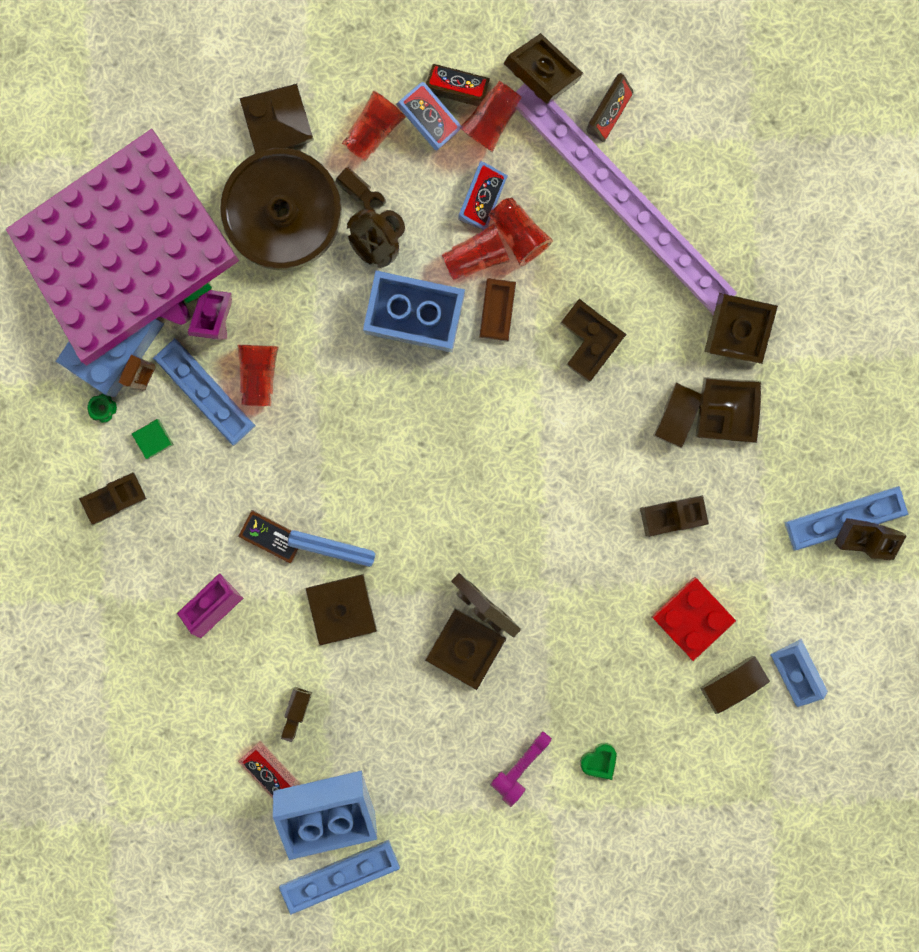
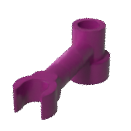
(507, 784)

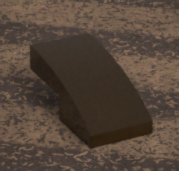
(678, 415)
(112, 498)
(674, 516)
(871, 538)
(735, 685)

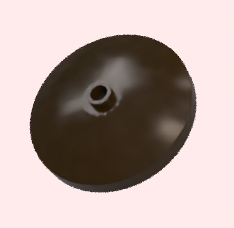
(265, 186)

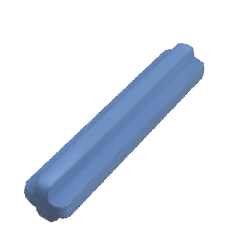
(331, 548)

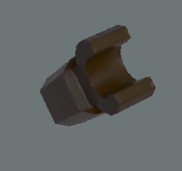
(358, 188)
(295, 712)

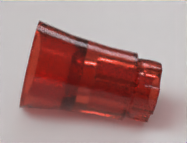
(492, 116)
(372, 126)
(519, 231)
(476, 253)
(257, 373)

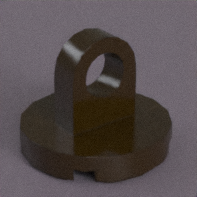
(374, 237)

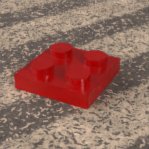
(693, 618)

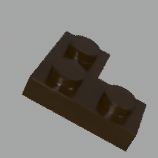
(599, 339)
(484, 607)

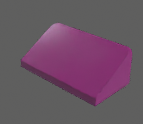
(209, 606)

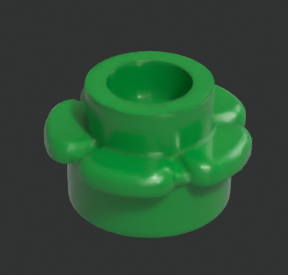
(94, 408)

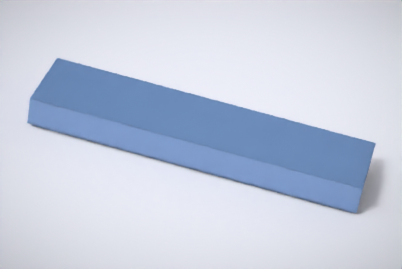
(204, 392)
(828, 522)
(339, 877)

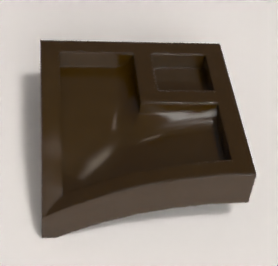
(276, 119)
(729, 409)

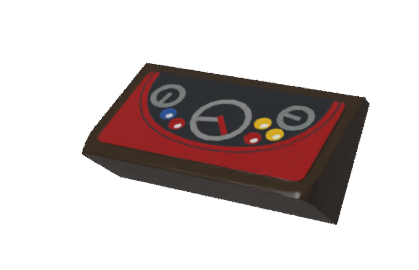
(457, 85)
(610, 108)

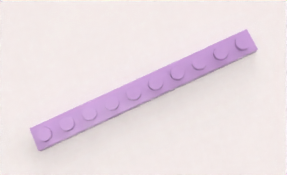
(624, 198)

